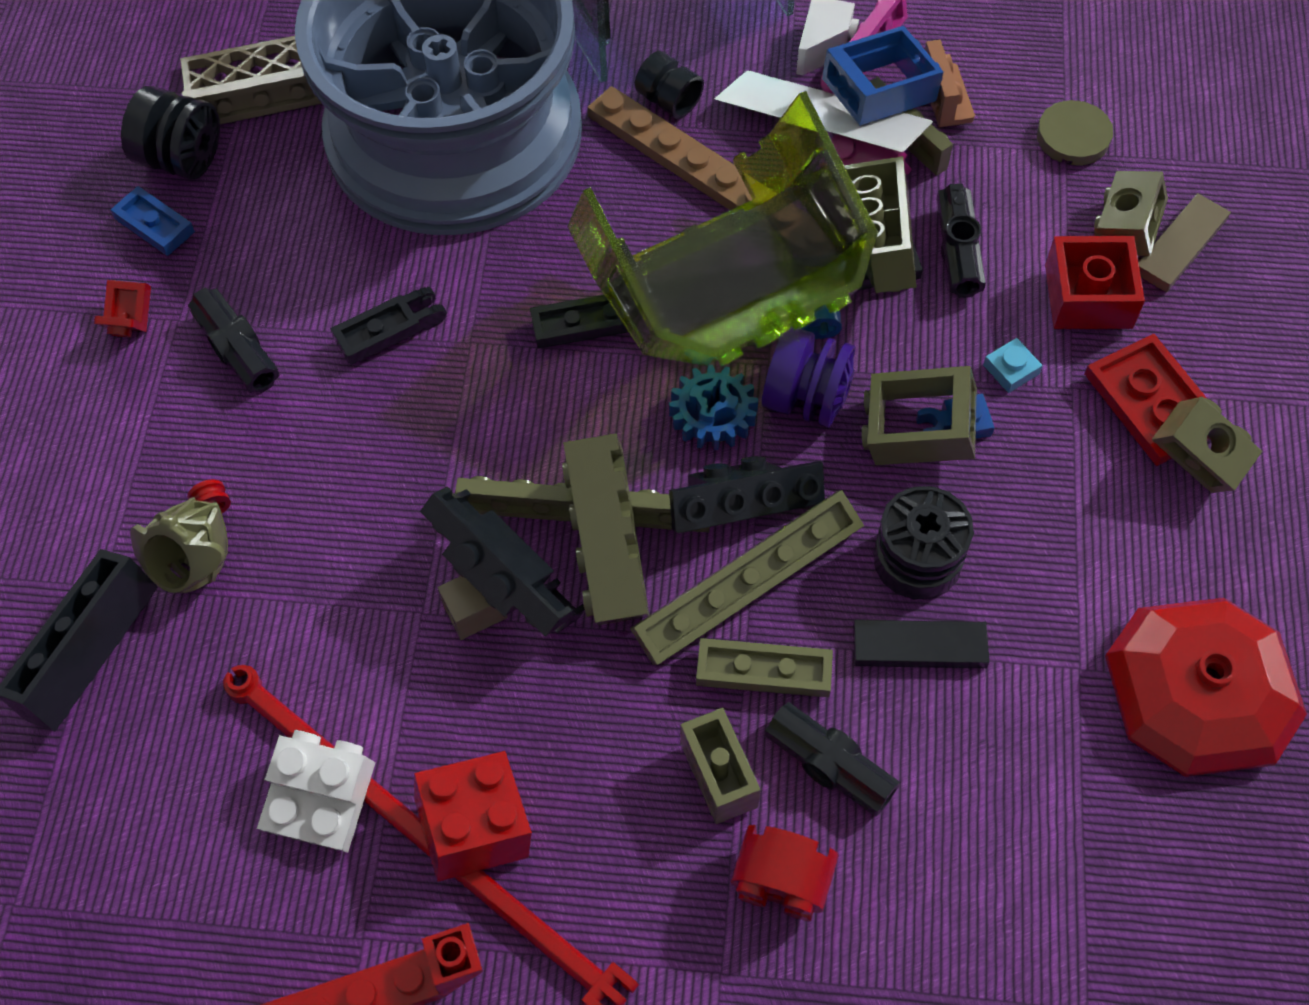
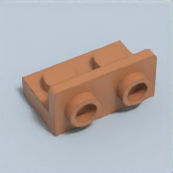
(952, 101)

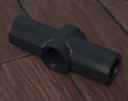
(960, 241)
(233, 340)
(832, 758)

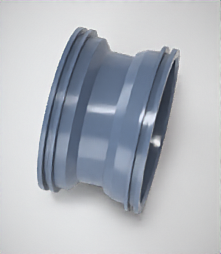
(475, 130)

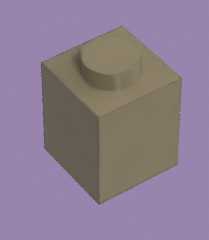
(467, 607)

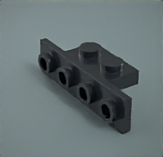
(744, 492)

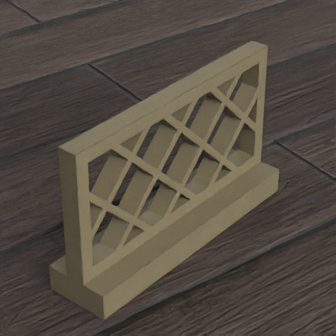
(248, 94)

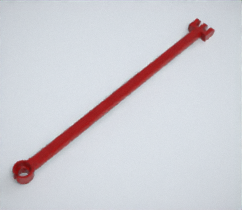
(510, 909)

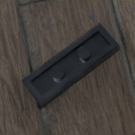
(920, 644)

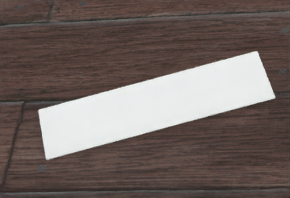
(775, 96)

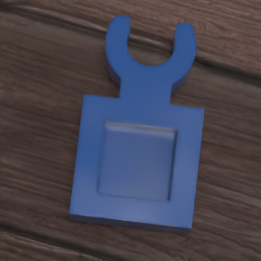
(943, 419)

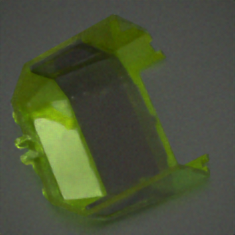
(749, 269)

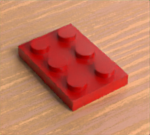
(1143, 389)

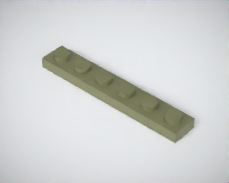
(552, 502)
(746, 577)

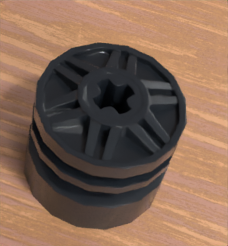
(170, 132)
(917, 562)

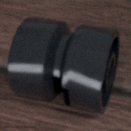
(671, 87)

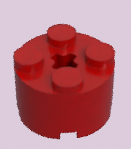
(784, 870)

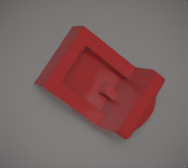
(125, 308)

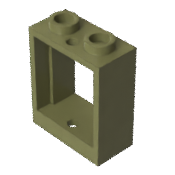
(923, 445)

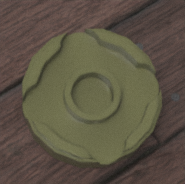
(1075, 132)

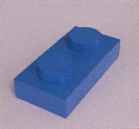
(152, 220)

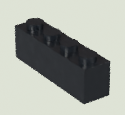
(77, 640)

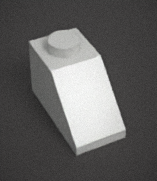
(826, 26)

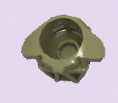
(182, 534)

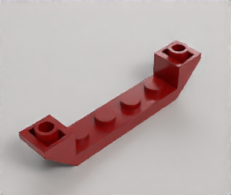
(413, 979)

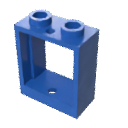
(865, 103)

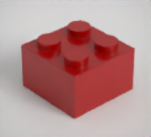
(1094, 282)
(472, 815)

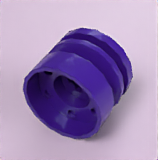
(808, 376)

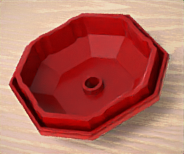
(1184, 712)

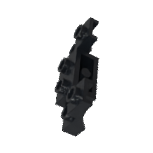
(499, 562)

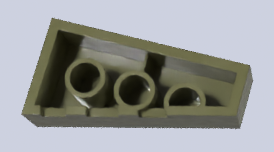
(886, 198)
(606, 529)

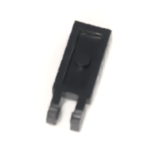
(387, 324)

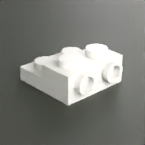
(315, 790)

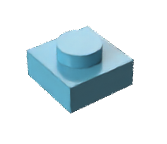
(1012, 365)

